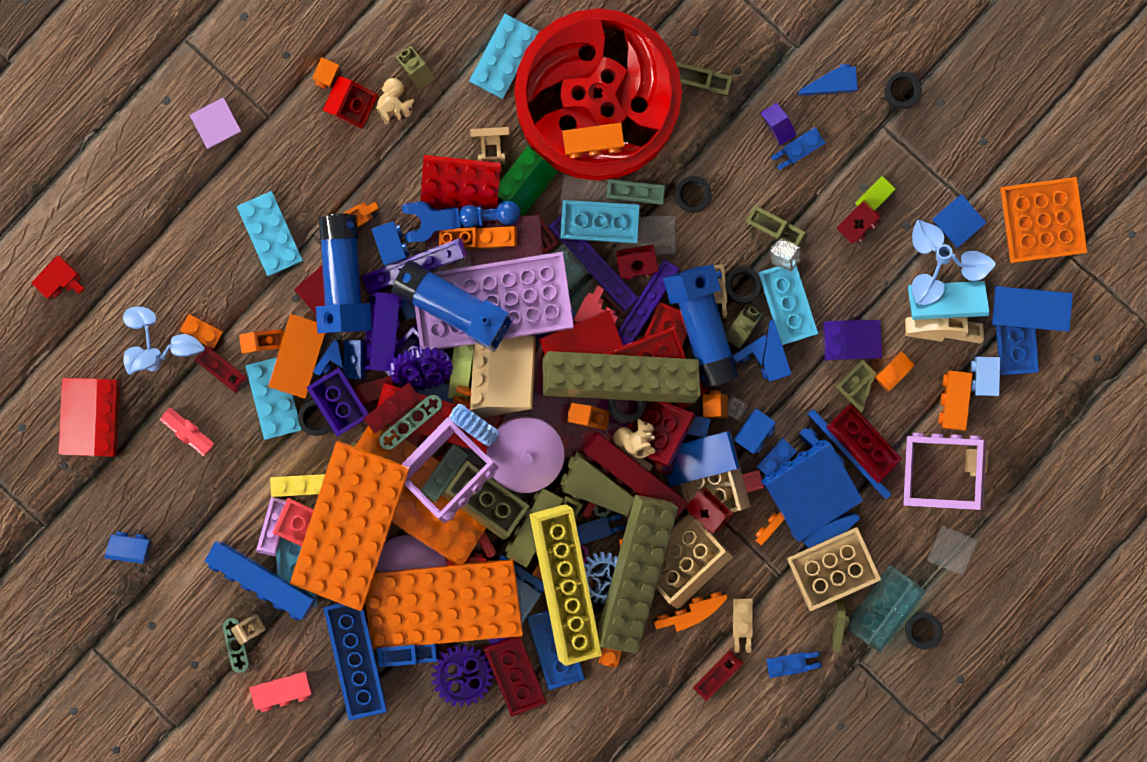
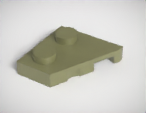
(857, 384)
(840, 623)

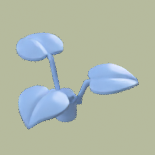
(930, 237)
(138, 359)

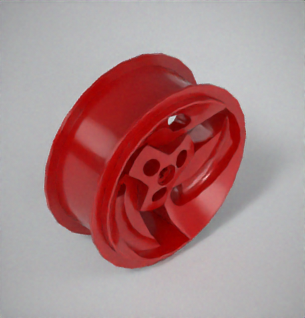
(649, 76)

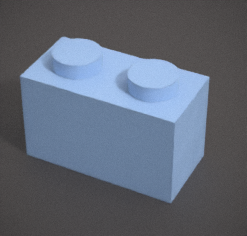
(986, 376)

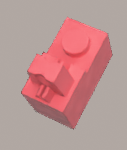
(592, 306)

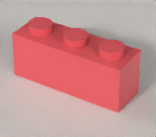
(281, 691)

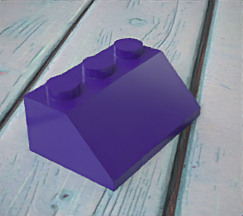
(338, 402)

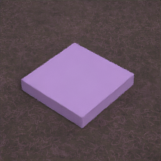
(215, 123)

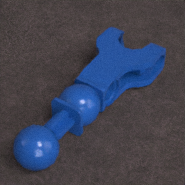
(452, 218)

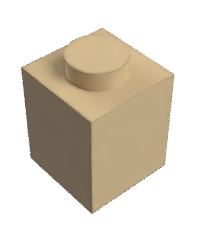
(971, 461)

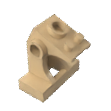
(491, 136)

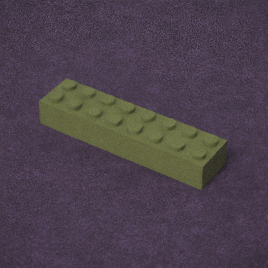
(621, 377)
(636, 573)

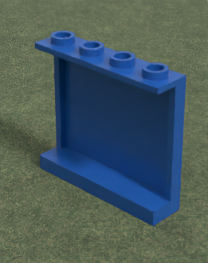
(812, 490)

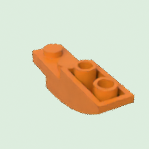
(481, 237)
(699, 610)

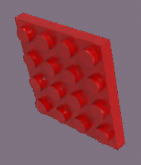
(459, 182)

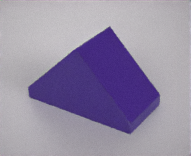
(778, 123)

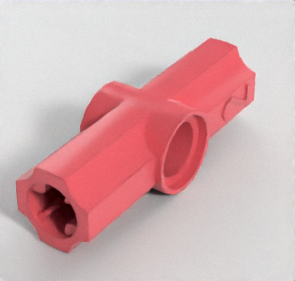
(187, 431)

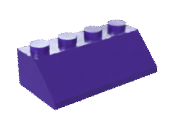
(382, 339)

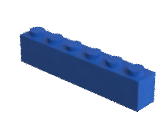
(260, 580)

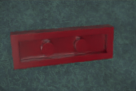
(391, 408)

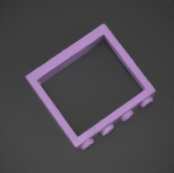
(938, 439)
(427, 449)

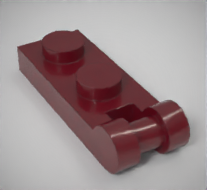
(220, 369)
(717, 675)

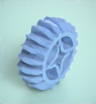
(474, 425)
(604, 570)

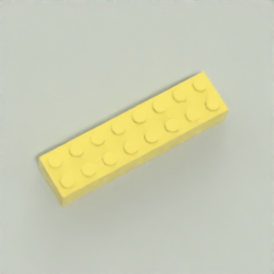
(565, 584)

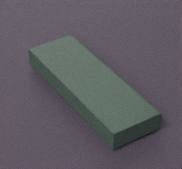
(635, 191)
(444, 473)

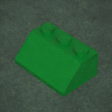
(526, 180)

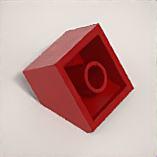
(350, 102)

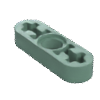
(230, 651)

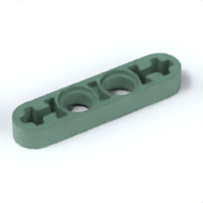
(408, 419)

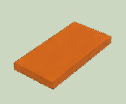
(296, 357)

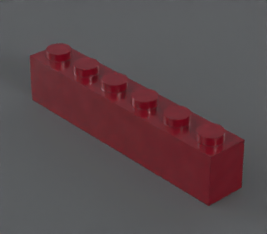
(630, 472)

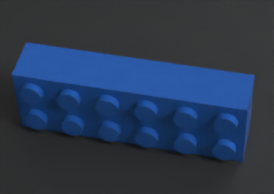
(355, 661)

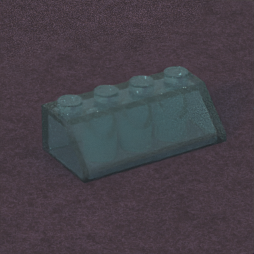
(885, 608)

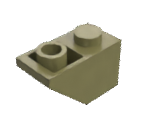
(415, 67)
(743, 325)

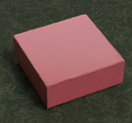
(752, 481)

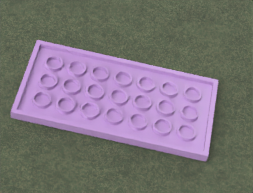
(528, 288)

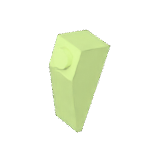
(461, 369)

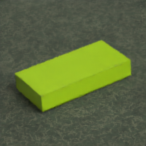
(877, 193)

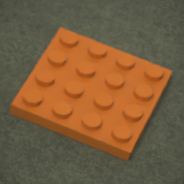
(1043, 220)

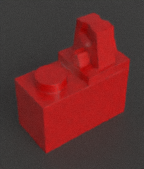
(57, 276)

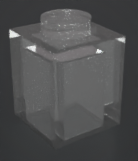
(785, 254)

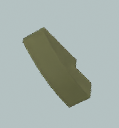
(705, 79)
(775, 227)

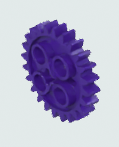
(434, 364)
(460, 658)

